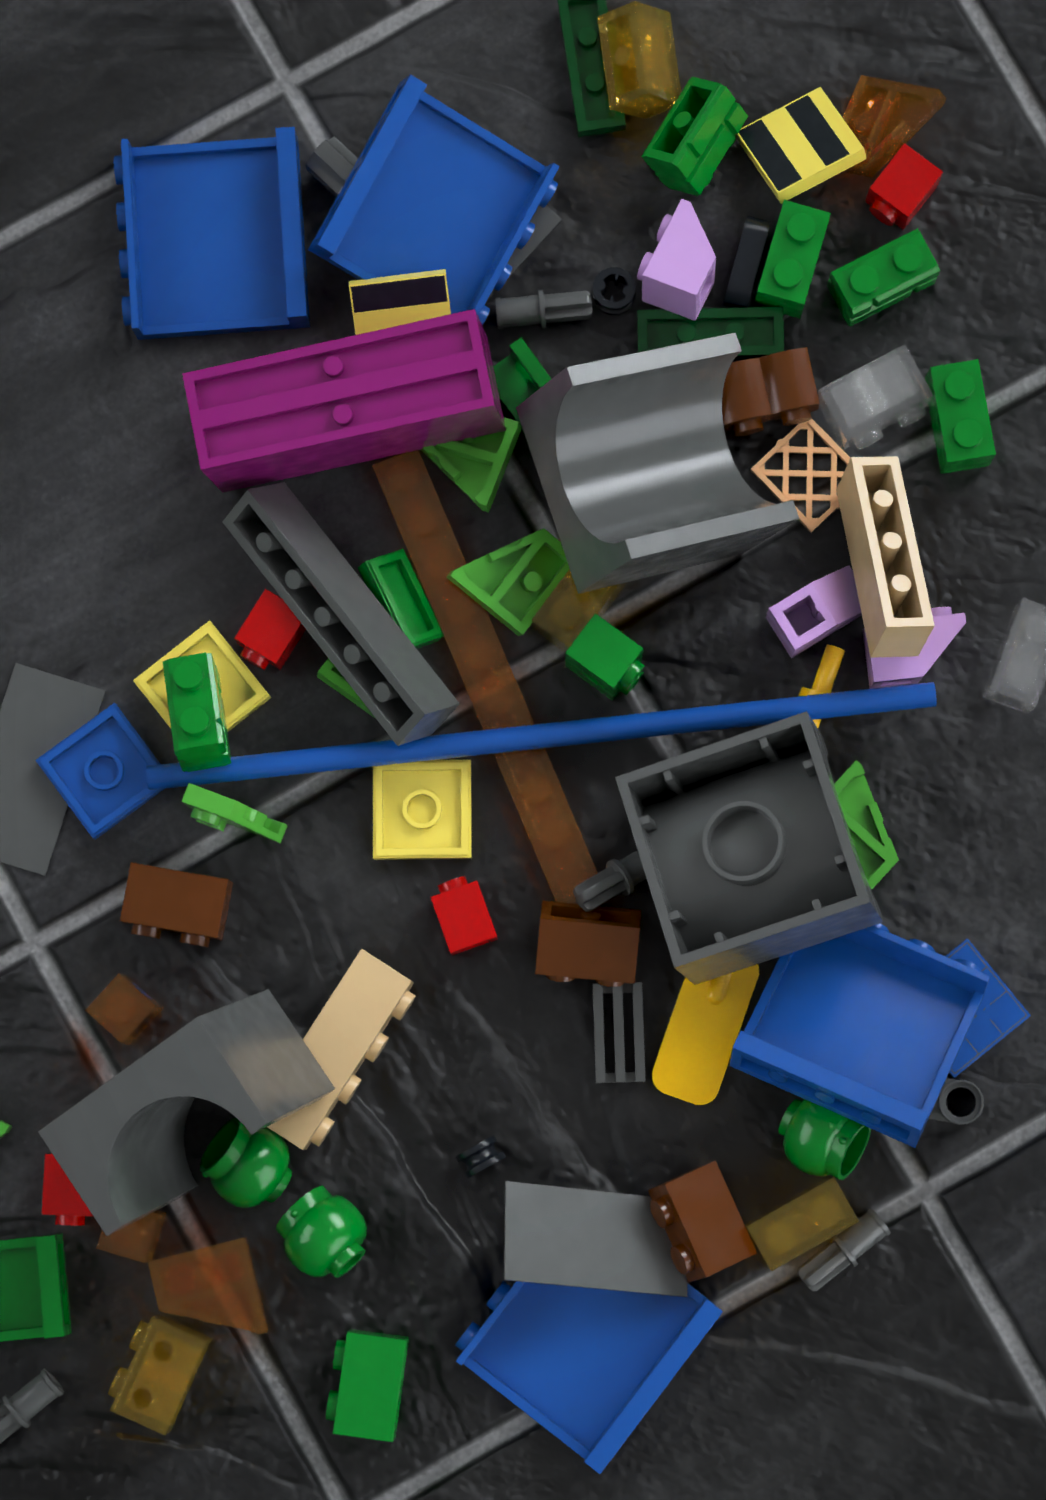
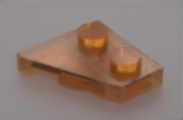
(887, 116)
(211, 1285)

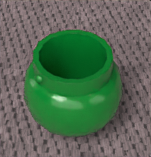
(822, 1140)
(247, 1166)
(323, 1234)

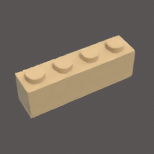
(884, 557)
(345, 1036)

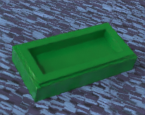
(402, 596)

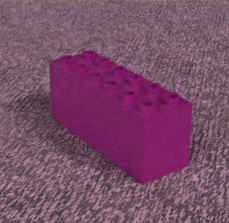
(344, 401)

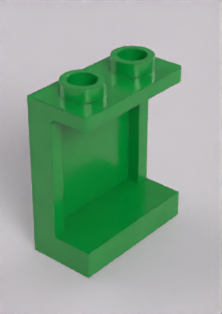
(33, 1288)

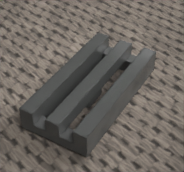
(638, 1026)

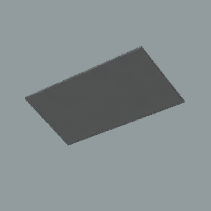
(34, 718)
(586, 1240)

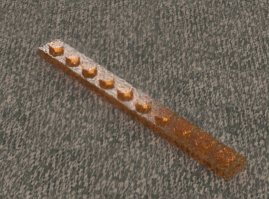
(485, 672)

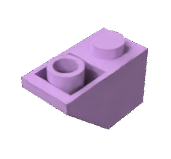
(681, 267)
(815, 611)
(910, 670)

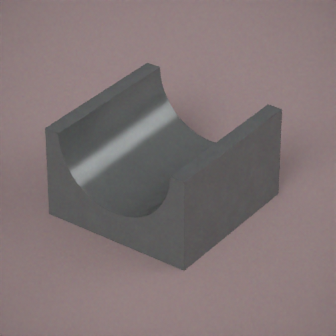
(644, 464)
(747, 849)
(128, 1135)

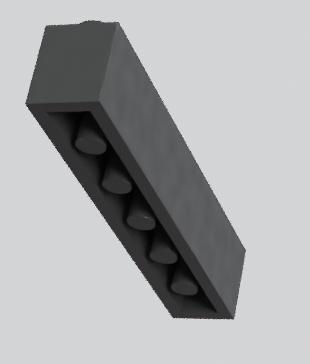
(340, 613)

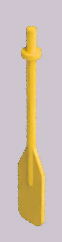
(712, 1012)

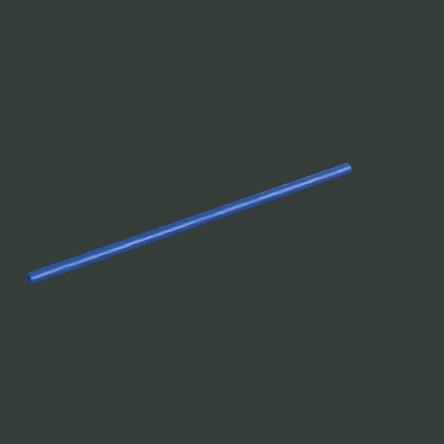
(548, 735)

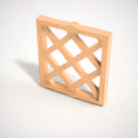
(782, 446)

